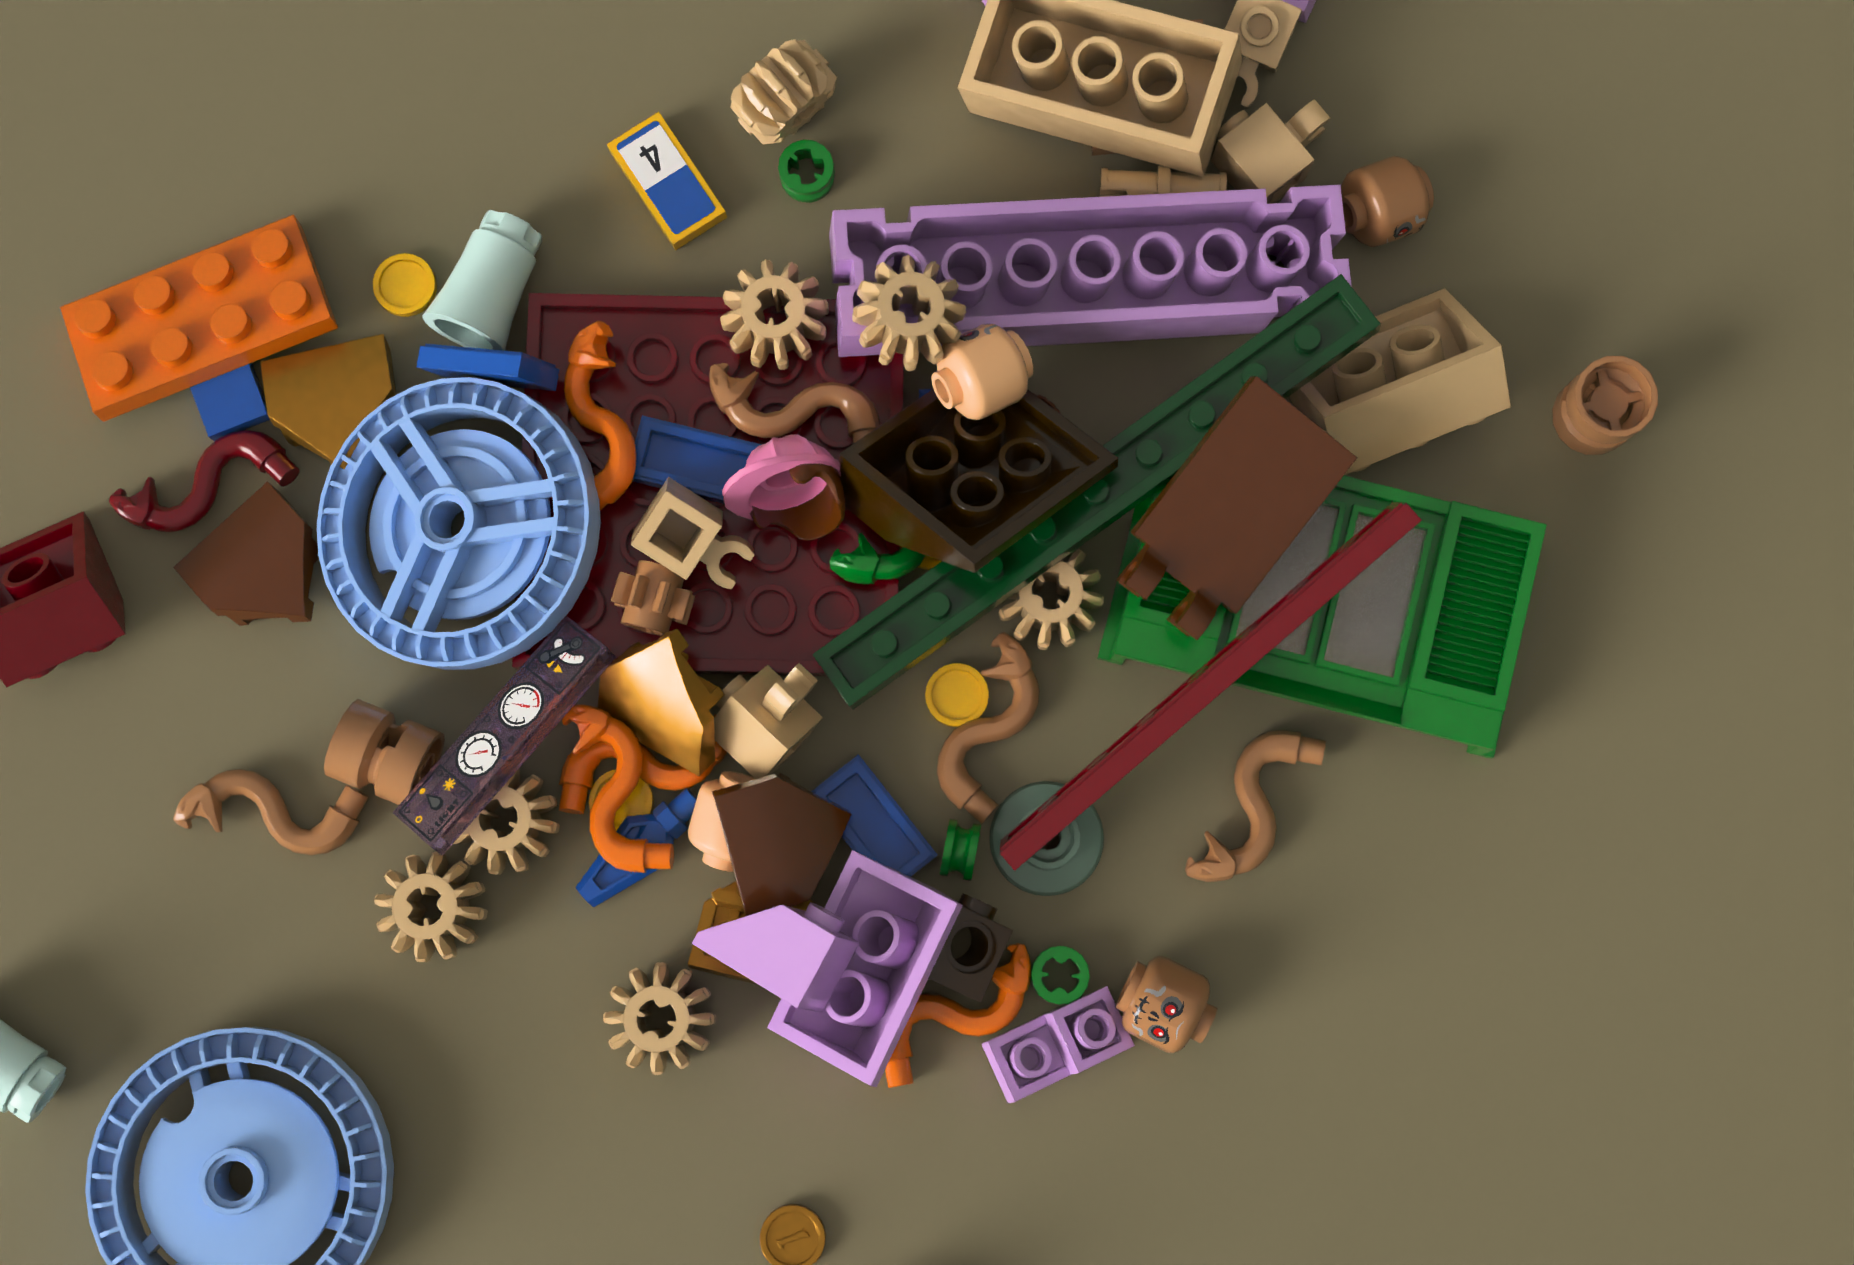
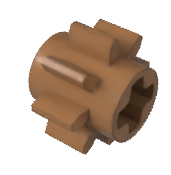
(652, 598)

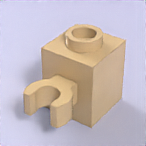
(1264, 36)
(1267, 153)
(683, 530)
(765, 718)

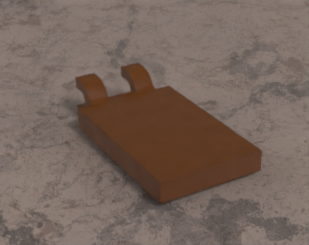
(1235, 505)

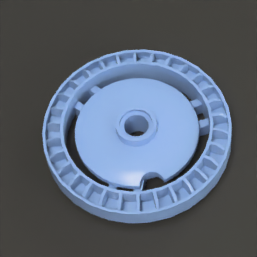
(501, 534)
(245, 1121)

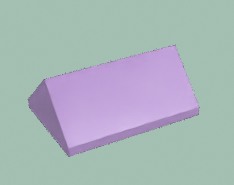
(900, 939)

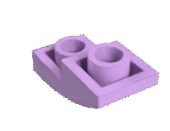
(1057, 1044)

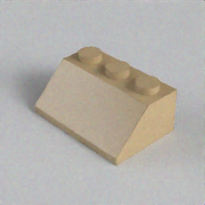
(1409, 381)

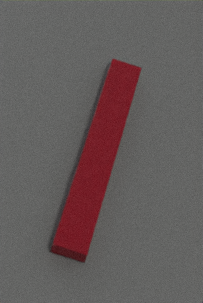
(1208, 683)

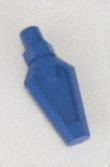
(662, 826)

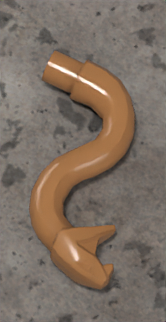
(732, 397)
(1266, 748)
(951, 770)
(323, 838)

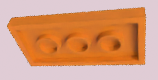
(198, 318)

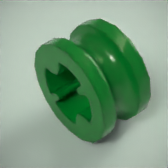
(820, 158)
(960, 849)
(1058, 994)

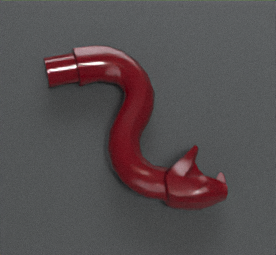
(256, 446)

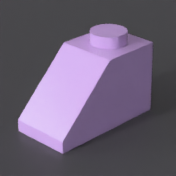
(785, 952)

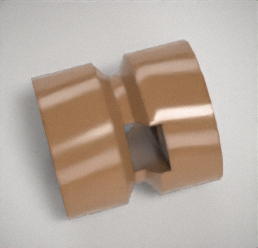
(1605, 405)
(377, 751)

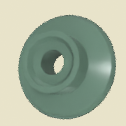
(1051, 870)

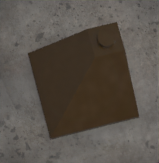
(968, 484)

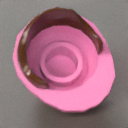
(789, 486)

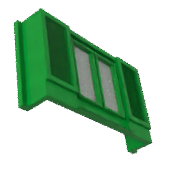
(1407, 643)

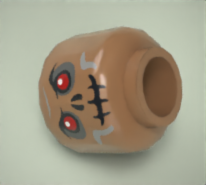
(1386, 201)
(1166, 1004)

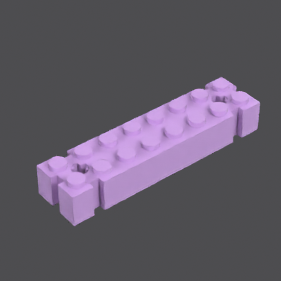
(1103, 262)

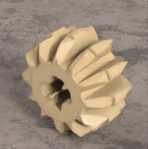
(783, 91)
(770, 290)
(889, 325)
(1068, 584)
(529, 824)
(408, 910)
(656, 1040)

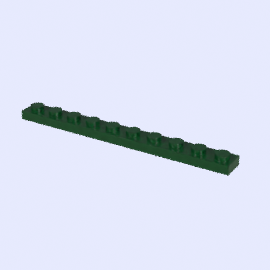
(1148, 457)

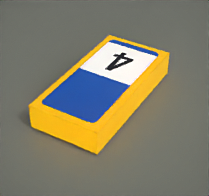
(667, 181)

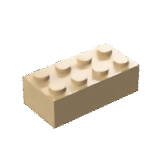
(1104, 77)

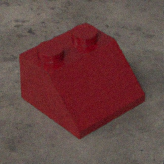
(55, 599)

